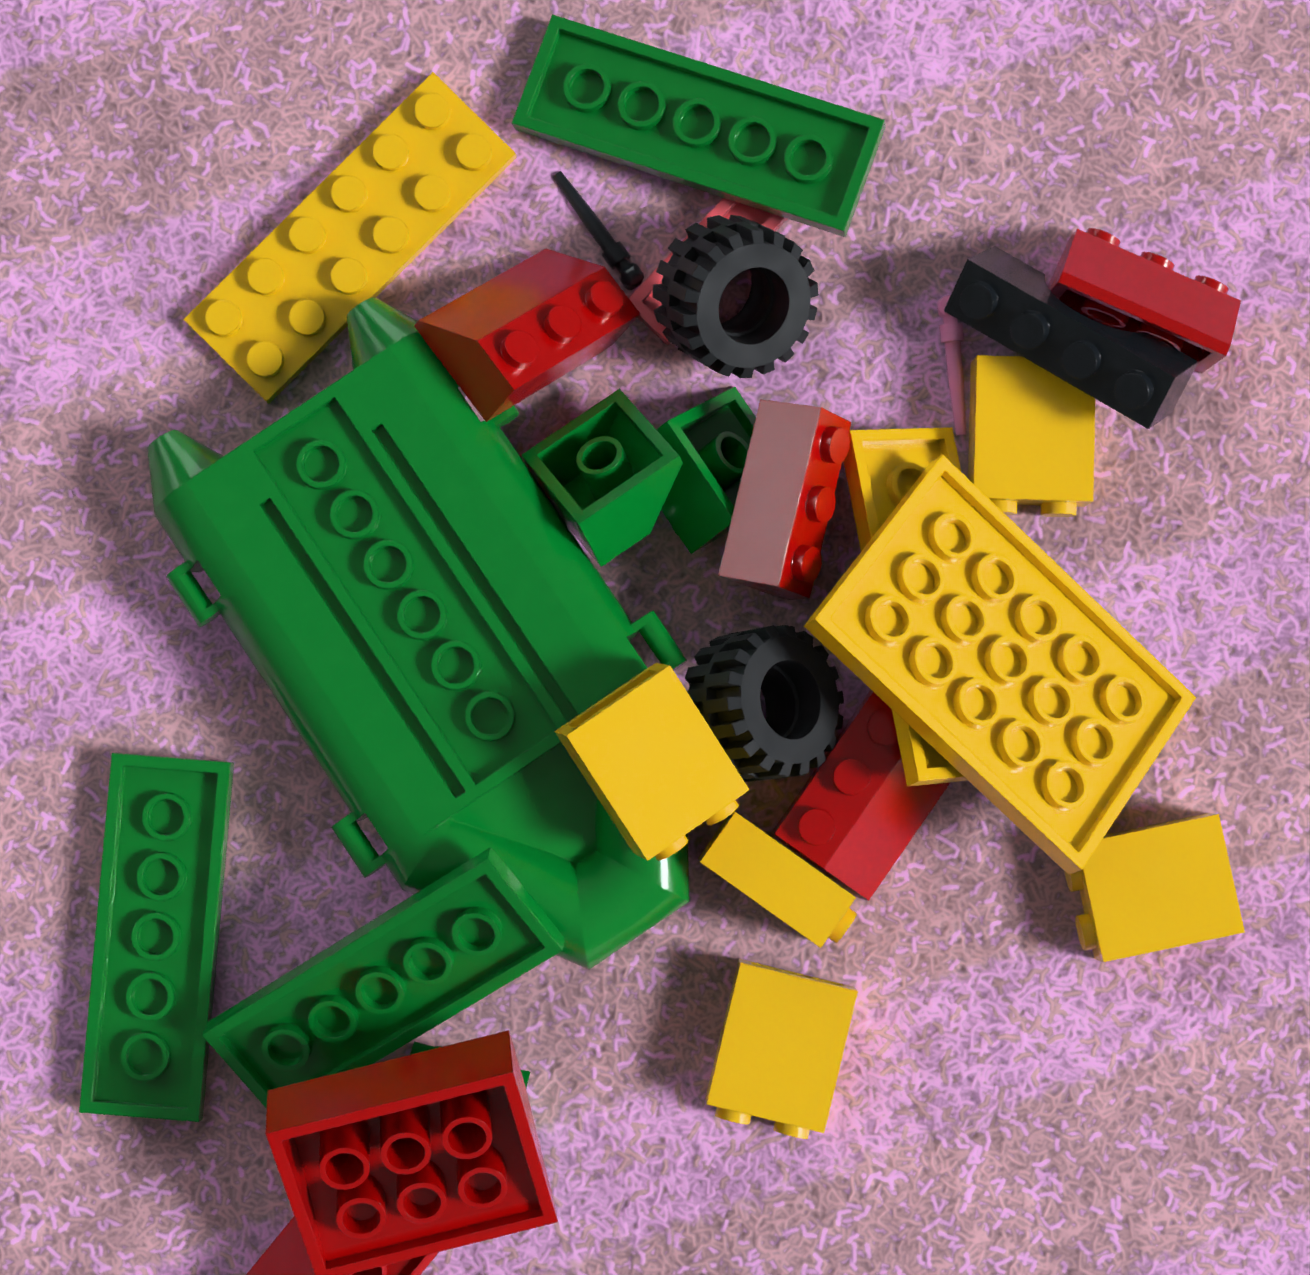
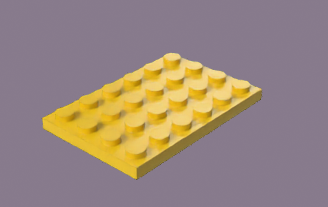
(1002, 664)

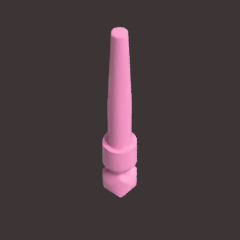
(952, 334)

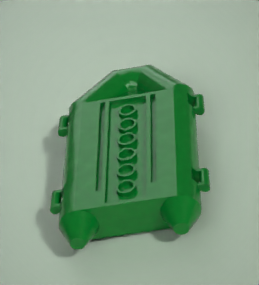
(424, 629)

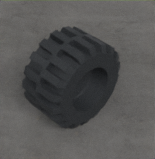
(769, 319)
(797, 694)

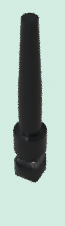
(613, 251)

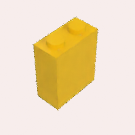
(1029, 437)
(653, 762)
(779, 880)
(1157, 889)
(780, 1048)

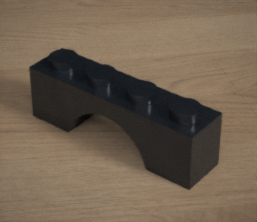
(1115, 366)

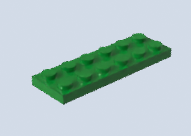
(699, 125)
(156, 937)
(388, 979)

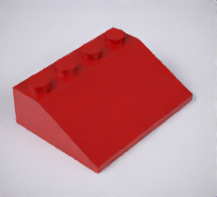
(410, 1156)

